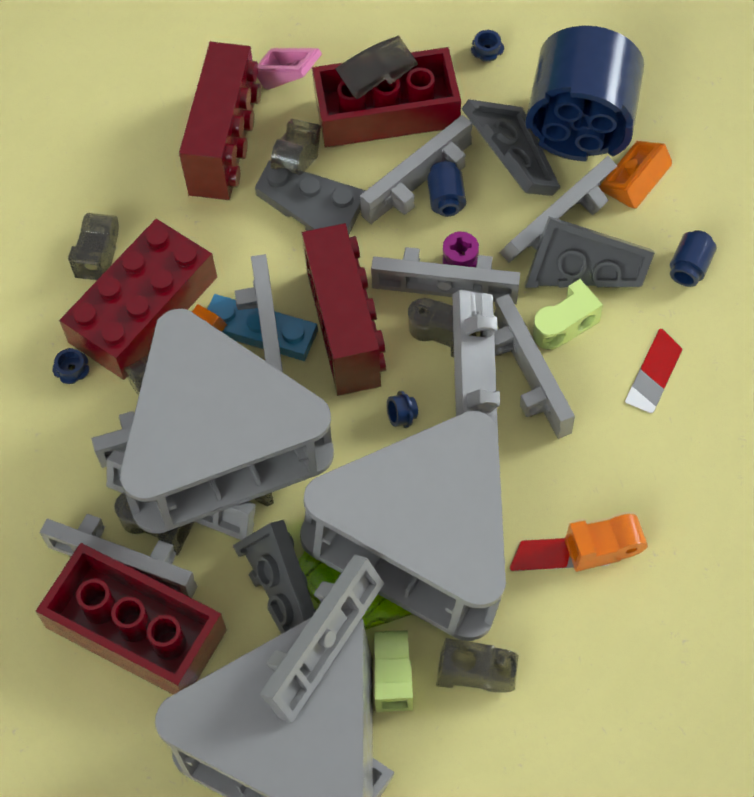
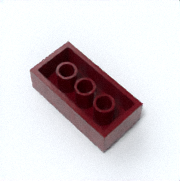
(413, 104)
(220, 121)
(121, 309)
(344, 309)
(131, 620)

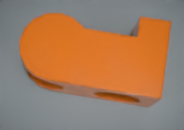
(604, 541)

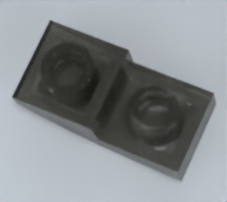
(375, 64)

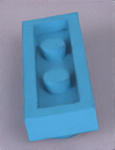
(244, 326)

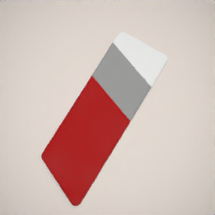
(654, 373)
(542, 555)

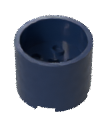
(585, 93)

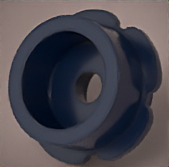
(487, 45)
(66, 359)
(402, 409)

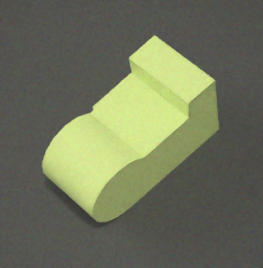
(567, 319)
(392, 672)

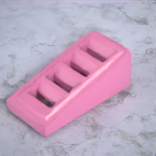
(285, 65)

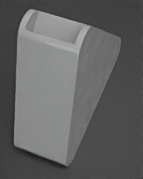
(216, 427)
(424, 521)
(240, 747)

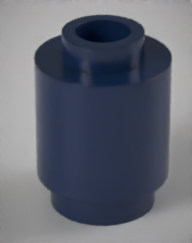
(446, 189)
(692, 258)

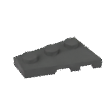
(514, 144)
(309, 198)
(577, 253)
(279, 573)

